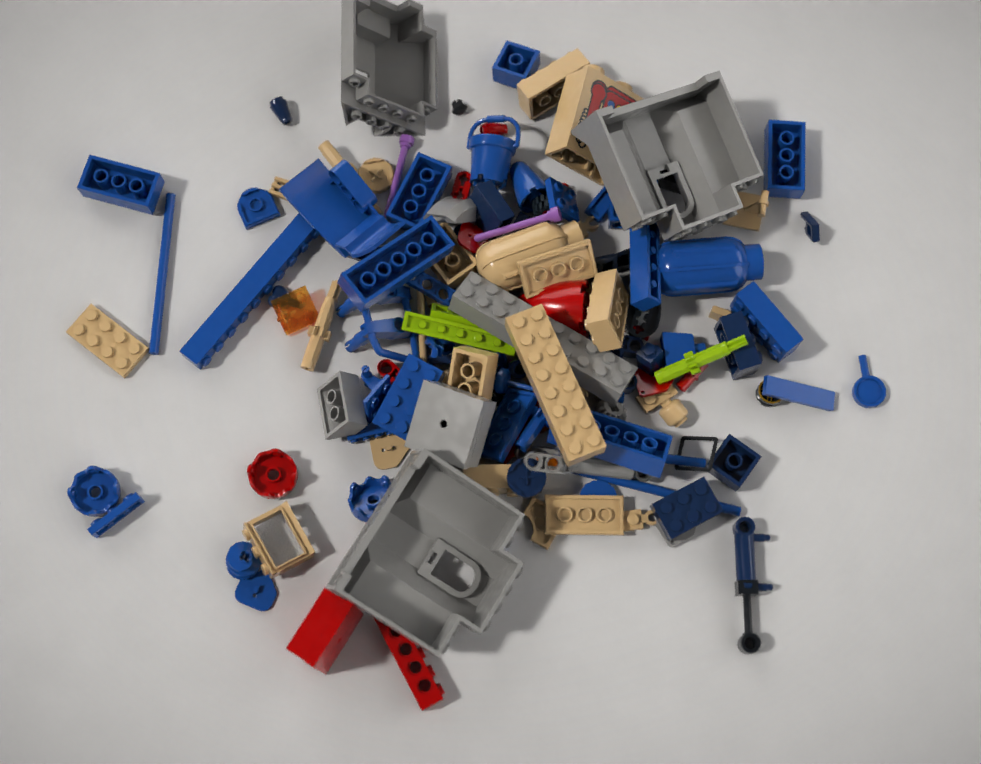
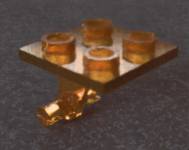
(295, 310)

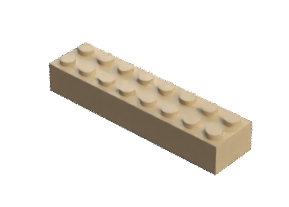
(555, 385)

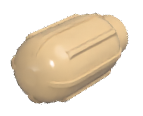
(498, 257)

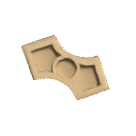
(536, 514)

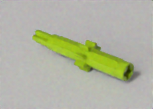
(693, 362)

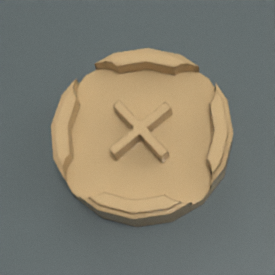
(377, 174)

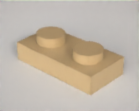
(653, 401)

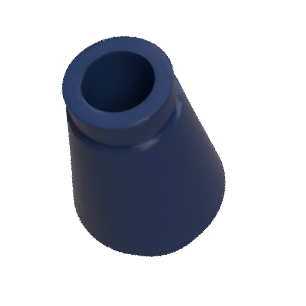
(280, 109)

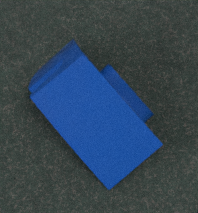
(339, 208)

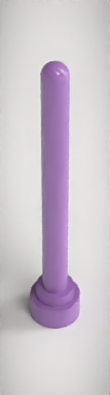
(406, 142)
(553, 214)

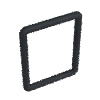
(715, 439)

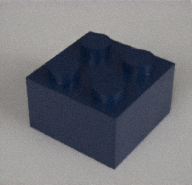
(733, 462)

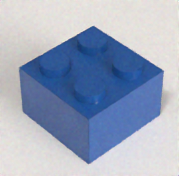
(515, 64)

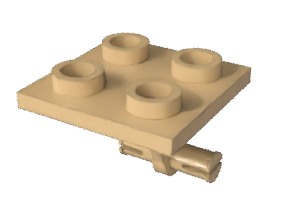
(753, 210)

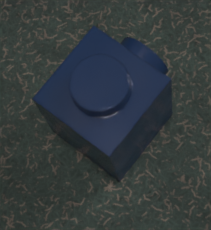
(650, 358)

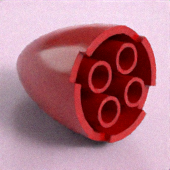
(564, 303)

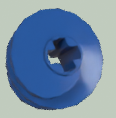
(240, 568)

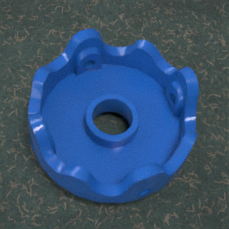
(85, 482)
(362, 494)

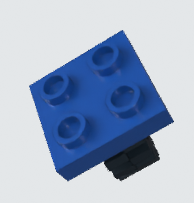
(560, 196)

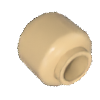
(673, 412)

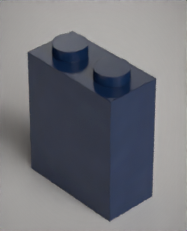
(491, 207)

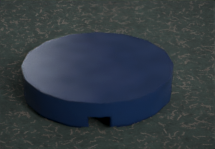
(524, 481)

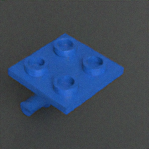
(379, 390)

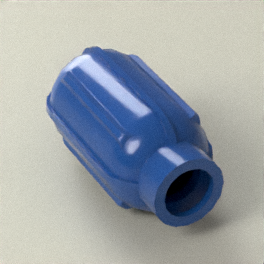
(708, 265)

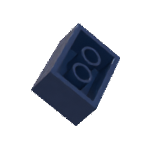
(746, 359)
(686, 508)

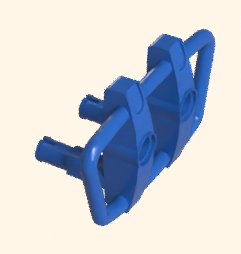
(383, 328)

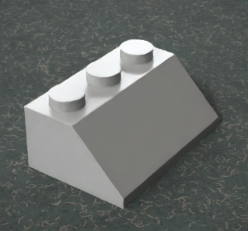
(341, 406)

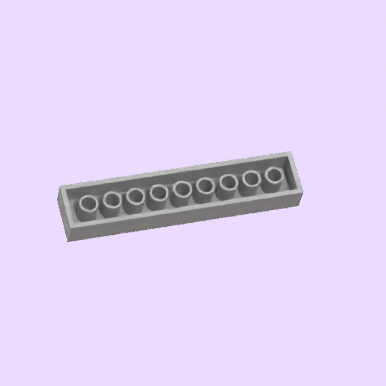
(595, 371)

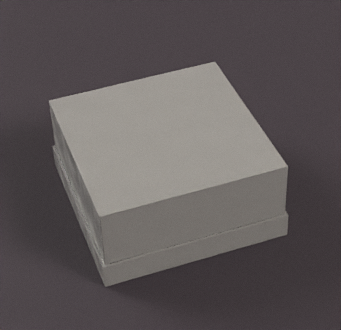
(450, 423)

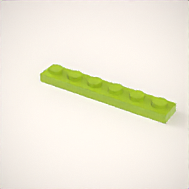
(454, 333)

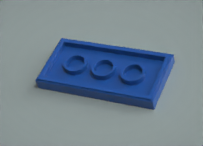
(508, 423)

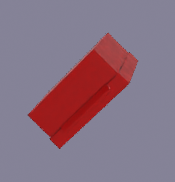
(325, 630)

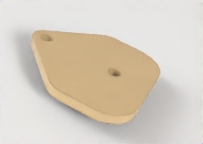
(393, 452)

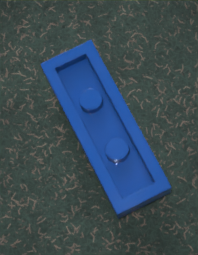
(115, 514)

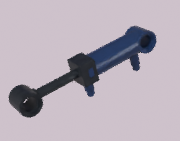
(746, 582)

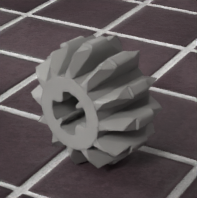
(607, 409)

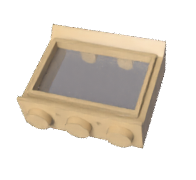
(278, 540)

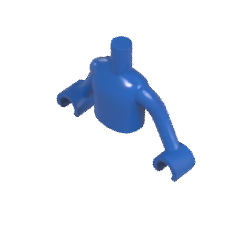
(439, 347)

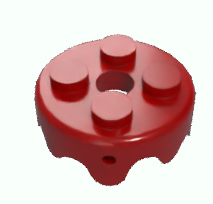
(261, 467)

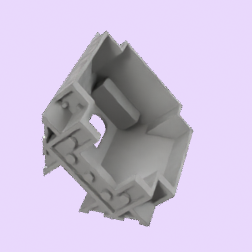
(399, 64)

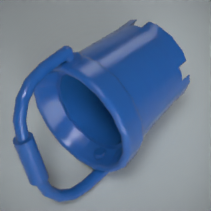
(492, 152)

